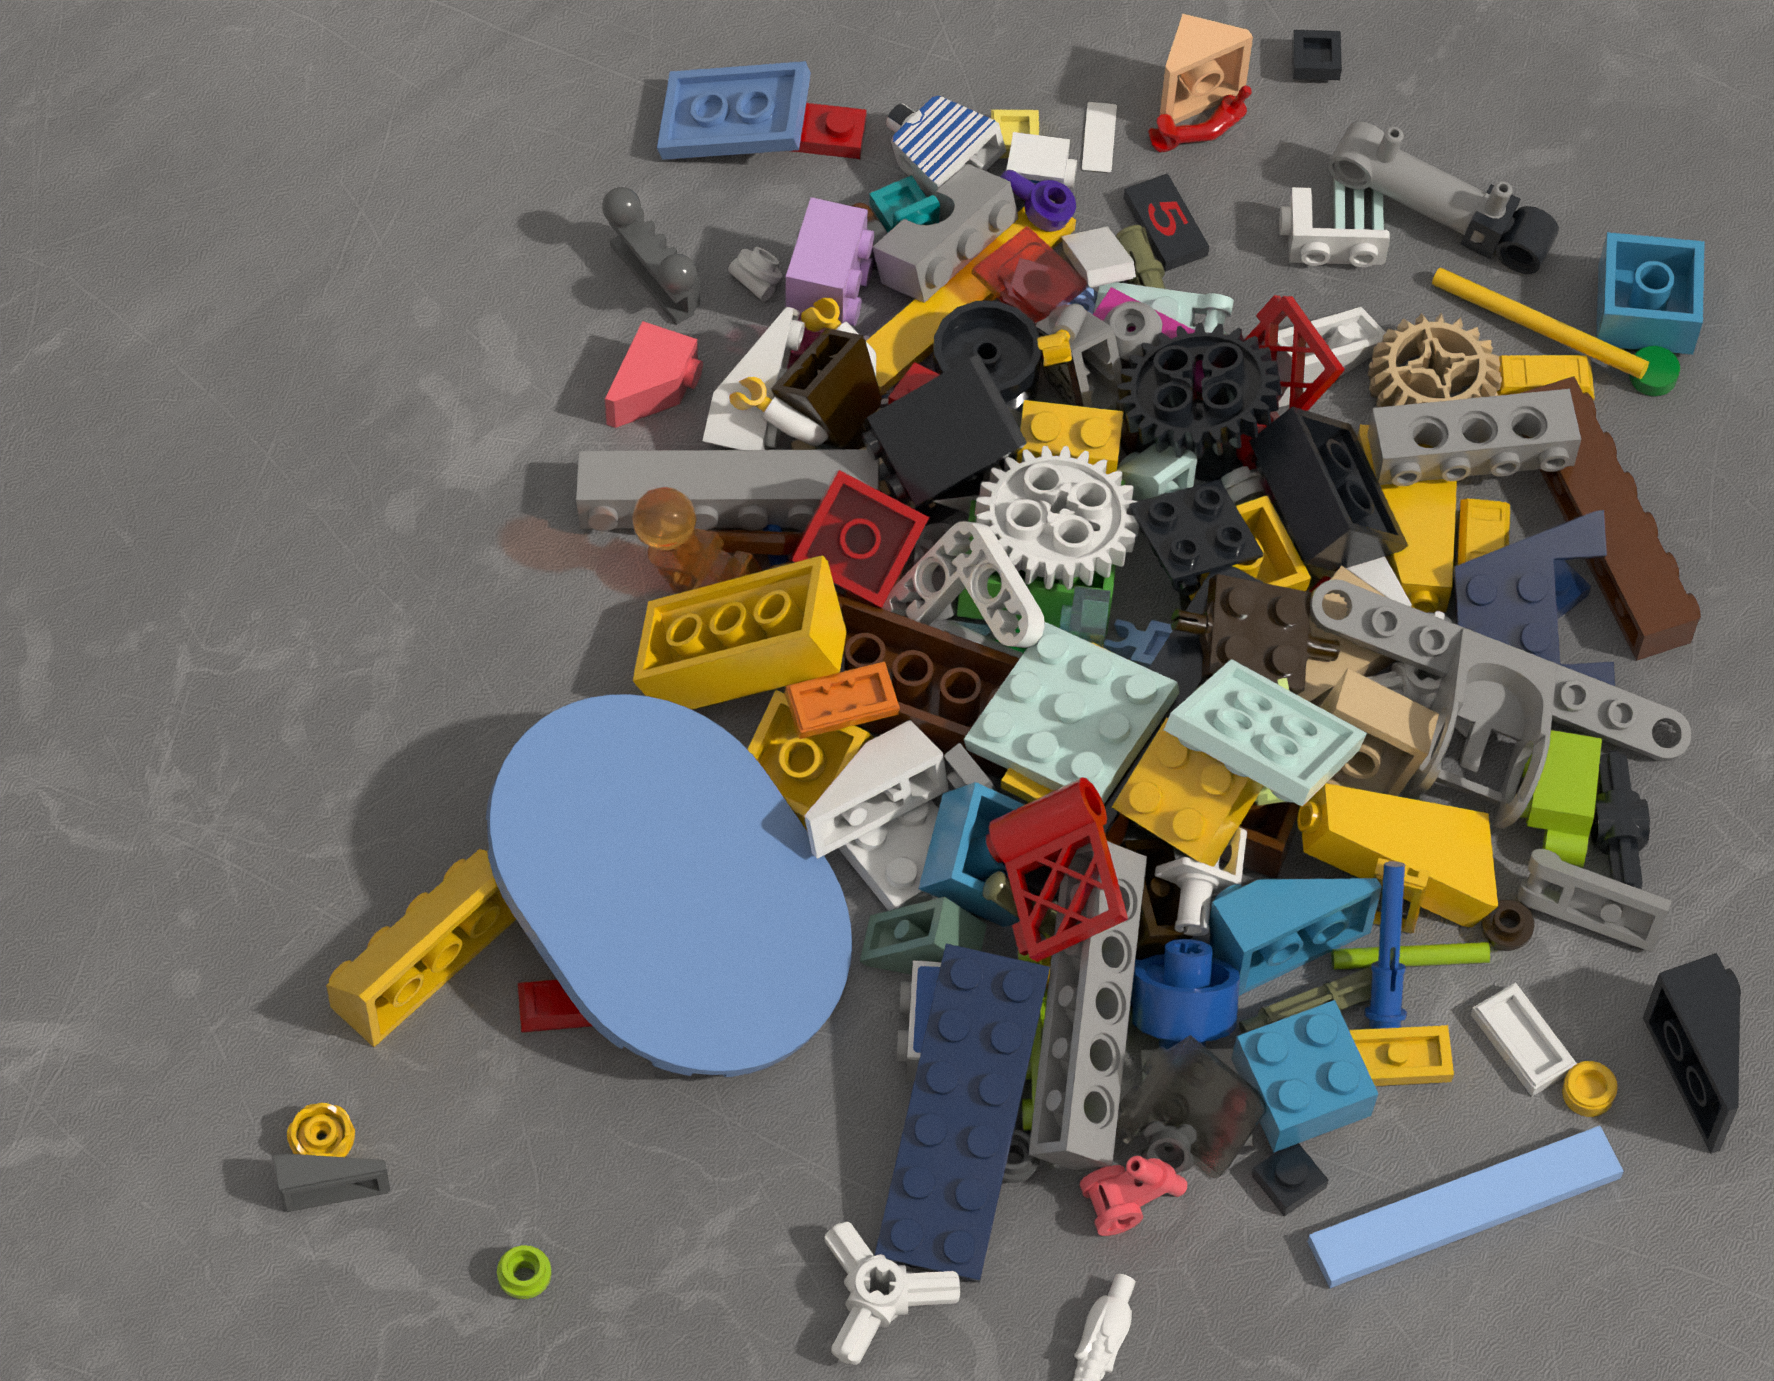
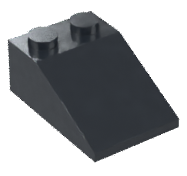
(1697, 1032)

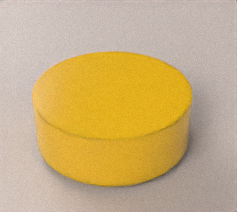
(1589, 1088)

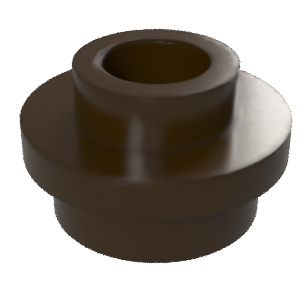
(1508, 938)

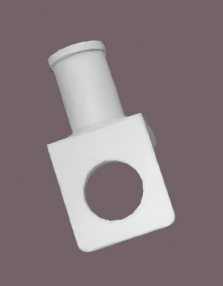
(1200, 882)

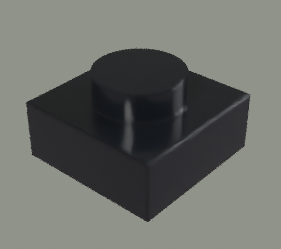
(1316, 55)
(1289, 1178)

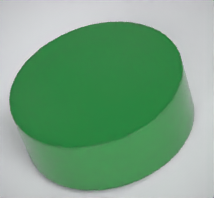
(1661, 371)

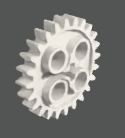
(1059, 516)

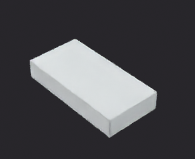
(1098, 257)
(1523, 1039)

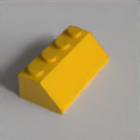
(742, 636)
(420, 950)

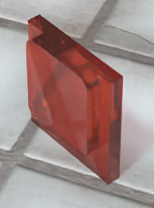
(1029, 276)

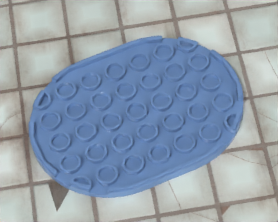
(668, 885)

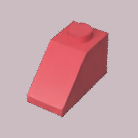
(652, 375)

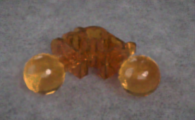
(683, 554)

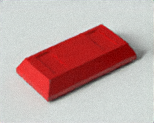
(547, 1007)

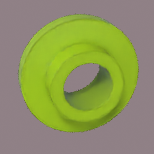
(524, 1257)

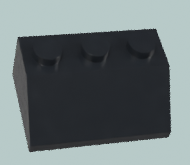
(1326, 491)

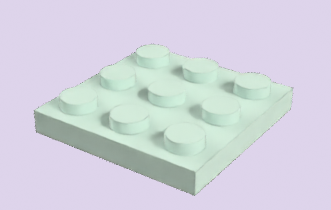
(1071, 713)
(1265, 732)

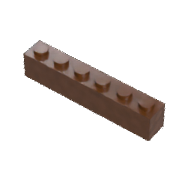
(1637, 573)

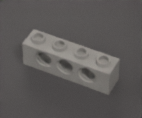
(1493, 420)

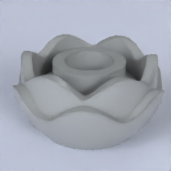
(1142, 317)

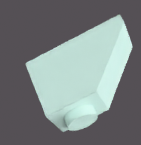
(1158, 473)

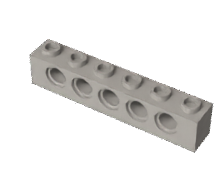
(1087, 1025)

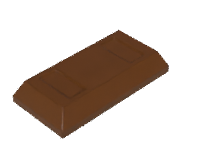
(759, 541)

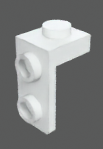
(1328, 245)

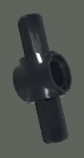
(1620, 820)

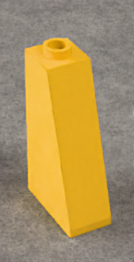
(1428, 524)
(1453, 843)

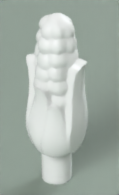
(1105, 1331)

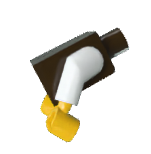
(825, 389)

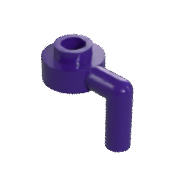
(1038, 202)

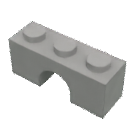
(925, 257)

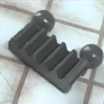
(663, 272)

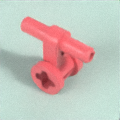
(1121, 1193)

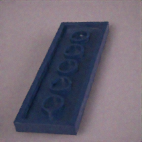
(962, 1112)

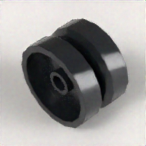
(1003, 341)

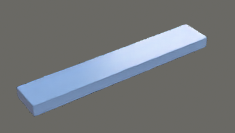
(1464, 1206)

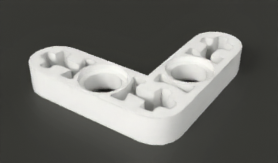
(972, 573)

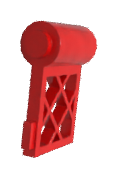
(1304, 332)
(1050, 831)

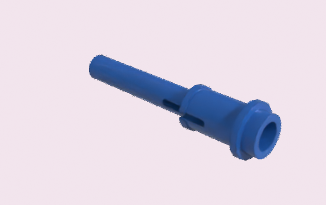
(1387, 972)

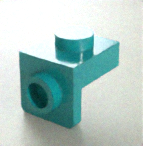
(904, 201)

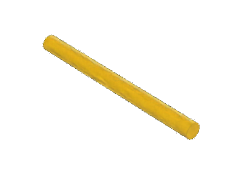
(1540, 323)

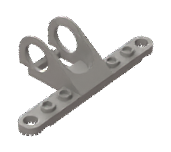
(1495, 692)

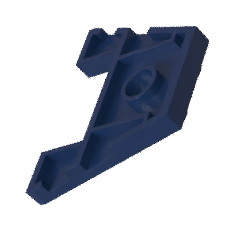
(1514, 591)

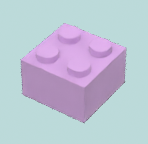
(831, 258)

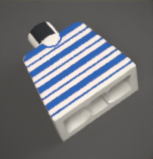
(942, 141)

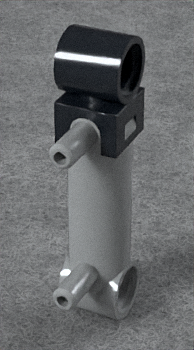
(1486, 219)

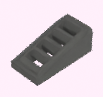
(326, 1180)

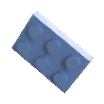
(734, 110)

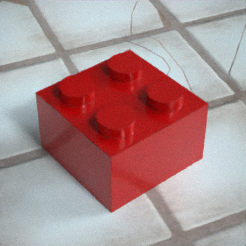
(861, 537)

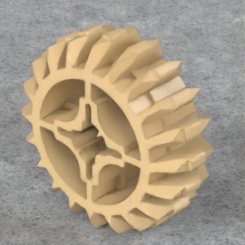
(1445, 365)

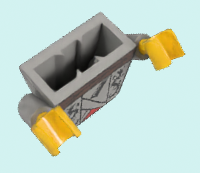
(1080, 357)

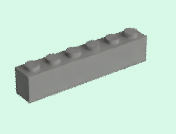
(724, 485)

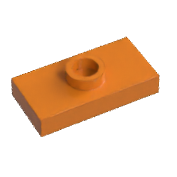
(842, 700)

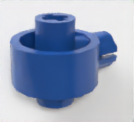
(1185, 994)

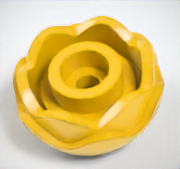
(321, 1119)

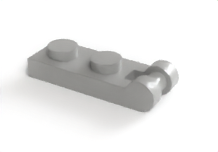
(1593, 901)

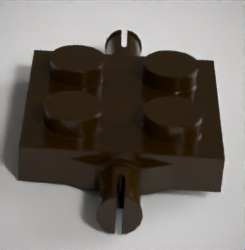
(1258, 628)

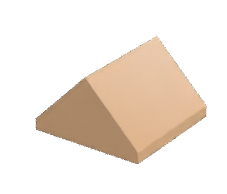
(1204, 66)

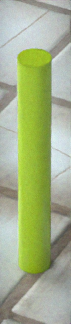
(1414, 955)

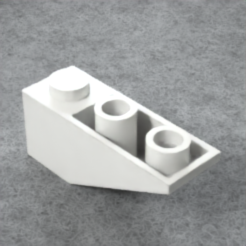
(767, 361)

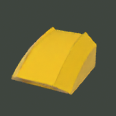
(802, 766)

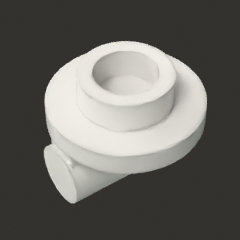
(756, 271)

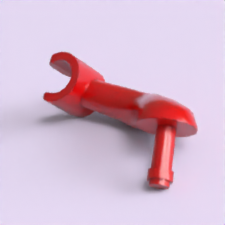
(1224, 117)

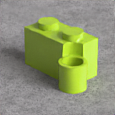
(1566, 795)

